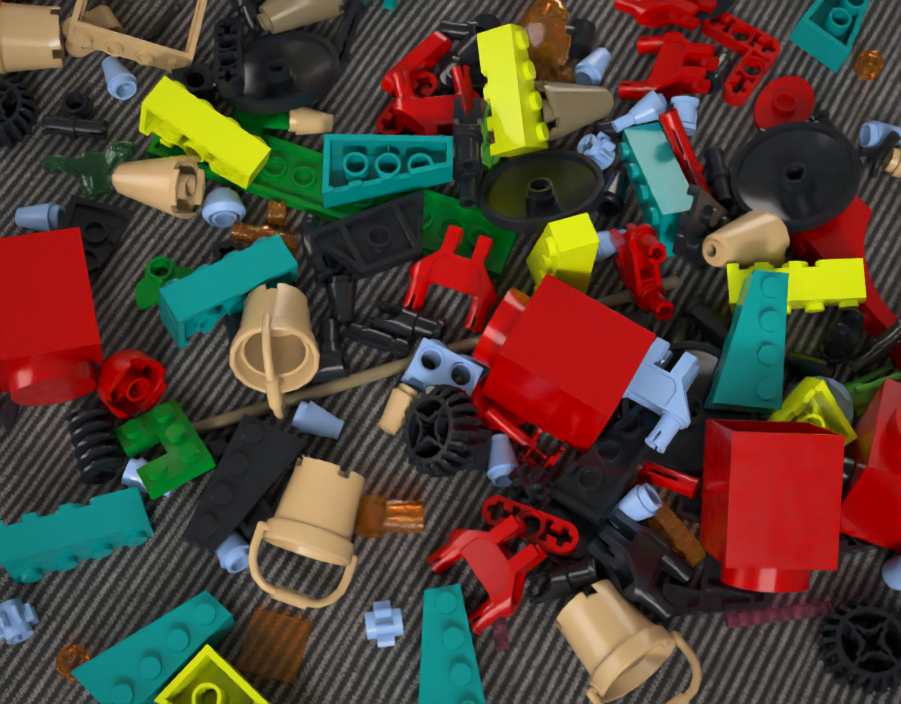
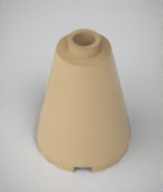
(163, 183)
(748, 240)

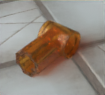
(381, 516)

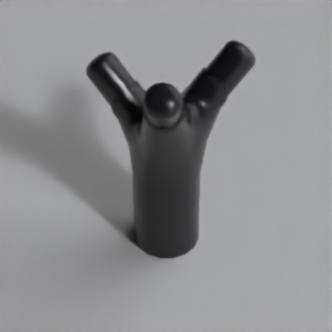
(880, 151)

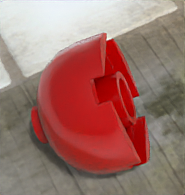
(130, 382)

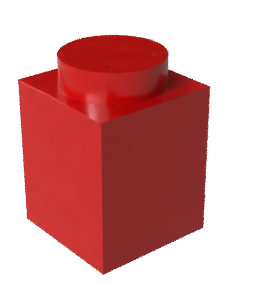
(47, 319)
(560, 360)
(874, 493)
(771, 502)

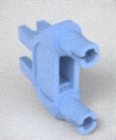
(664, 391)

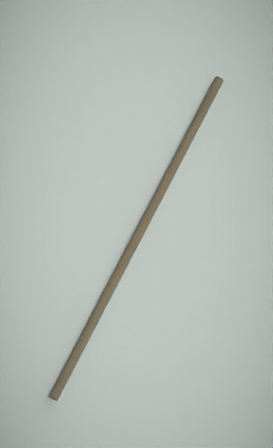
(375, 373)

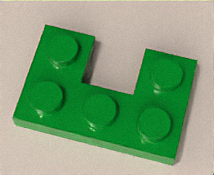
(185, 450)

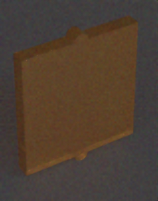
(274, 646)

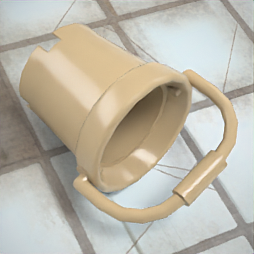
(30, 37)
(275, 344)
(315, 522)
(620, 644)

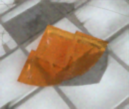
(548, 32)

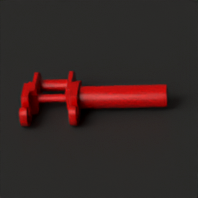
(522, 439)

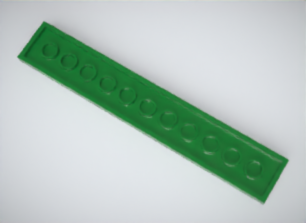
(297, 176)

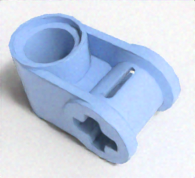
(687, 112)

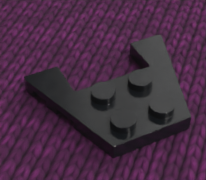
(712, 594)

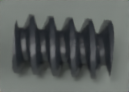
(94, 445)

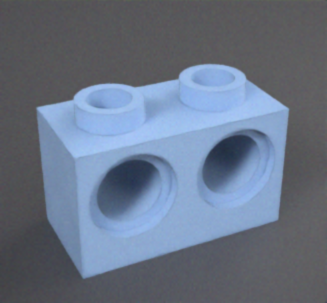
(445, 364)

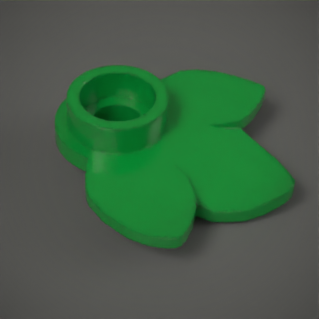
(256, 123)
(148, 288)

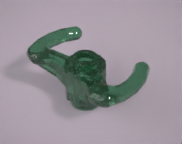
(91, 168)

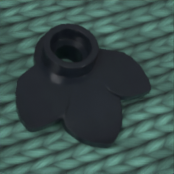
(452, 60)

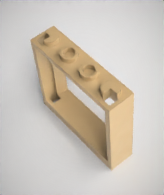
(132, 48)

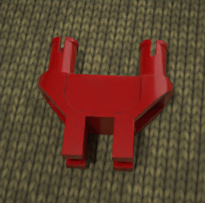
(665, 12)
(677, 70)
(432, 114)
(639, 267)
(458, 274)
(493, 564)

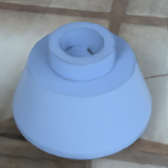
(223, 208)

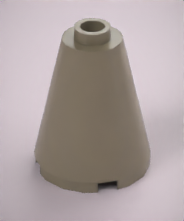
(291, 14)
(572, 106)

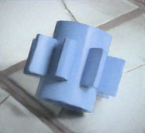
(598, 149)
(16, 621)
(383, 623)

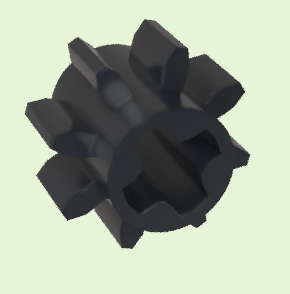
(529, 483)

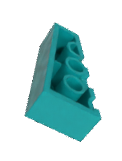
(830, 30)
(382, 165)
(655, 180)
(221, 288)
(754, 349)
(73, 534)
(447, 651)
(152, 657)

